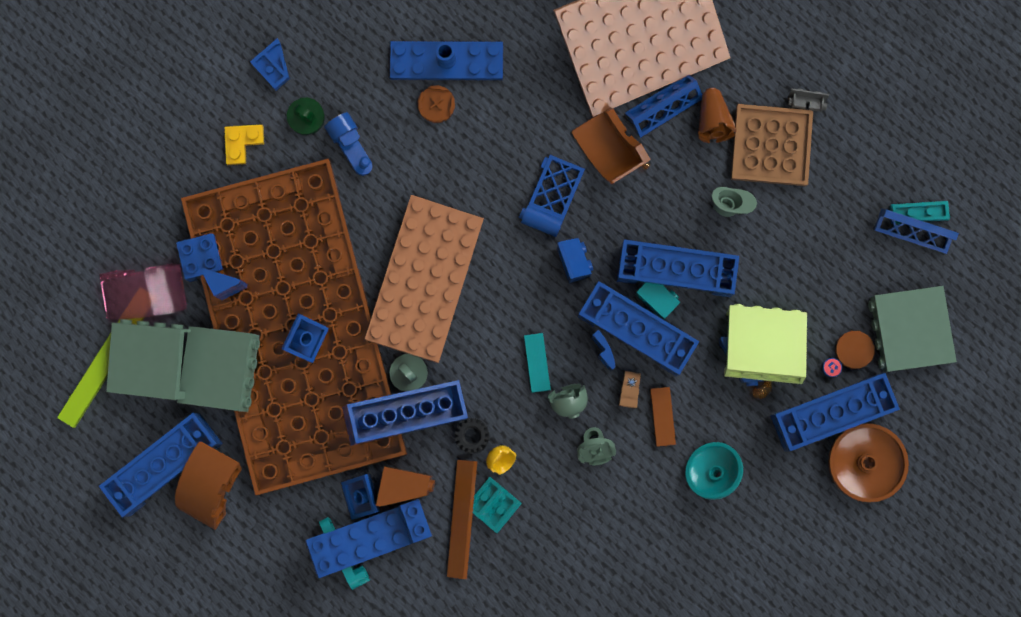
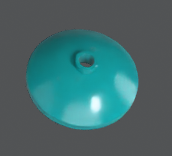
(706, 463)

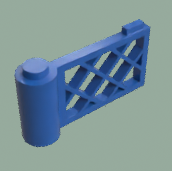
(540, 217)

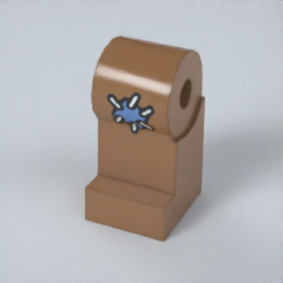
(630, 390)

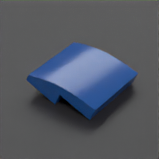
(606, 356)

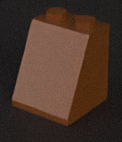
(403, 485)

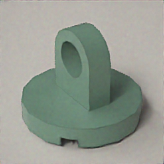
(408, 372)
(596, 450)

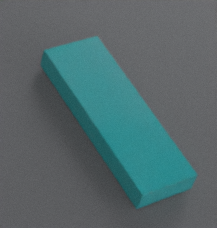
(923, 211)
(537, 362)

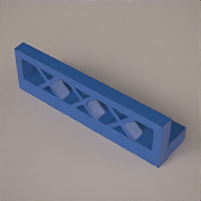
(663, 101)
(911, 222)

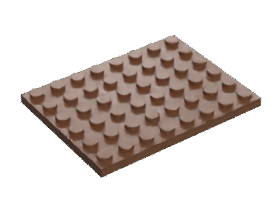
(638, 45)

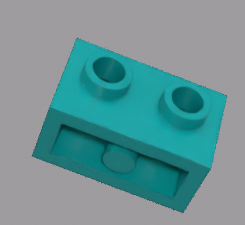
(658, 299)

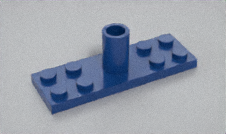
(465, 62)

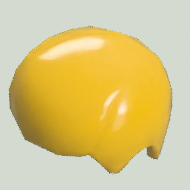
(500, 459)

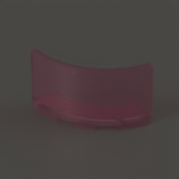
(143, 293)

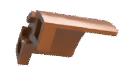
(609, 147)
(204, 484)

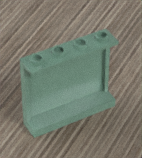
(912, 329)
(146, 359)
(219, 368)

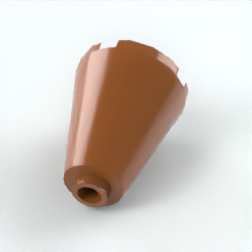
(715, 118)

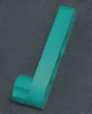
(354, 577)

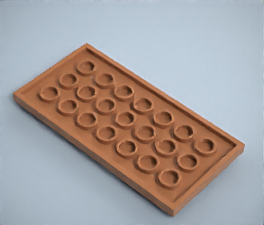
(424, 279)

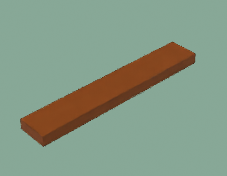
(462, 519)

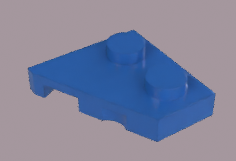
(272, 65)

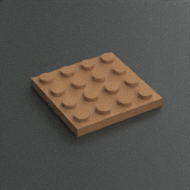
(772, 145)

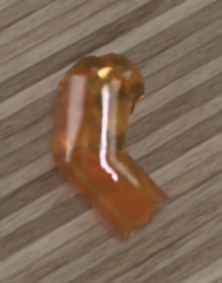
(763, 390)

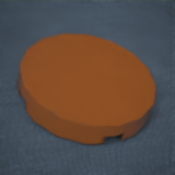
(436, 104)
(854, 349)

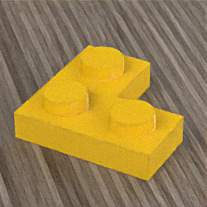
(238, 138)

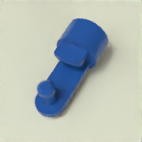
(343, 132)

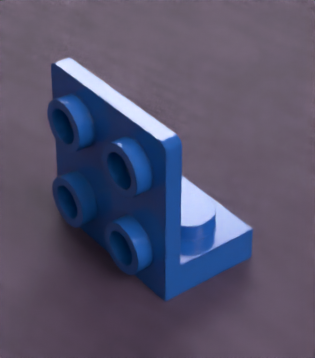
(199, 254)

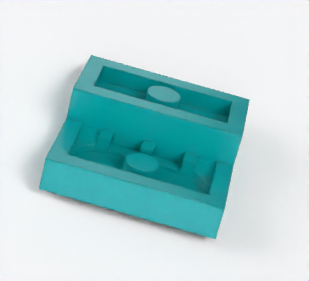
(494, 505)

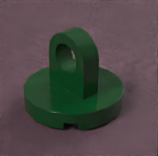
(305, 116)

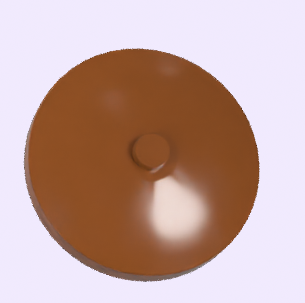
(868, 463)

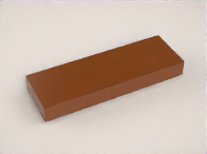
(663, 416)

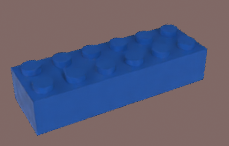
(404, 412)

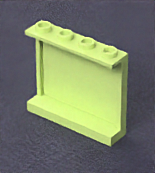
(766, 344)

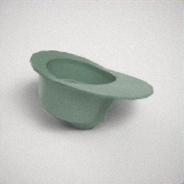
(732, 201)

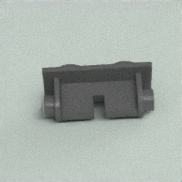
(799, 98)

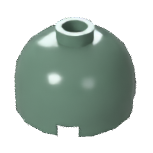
(569, 401)

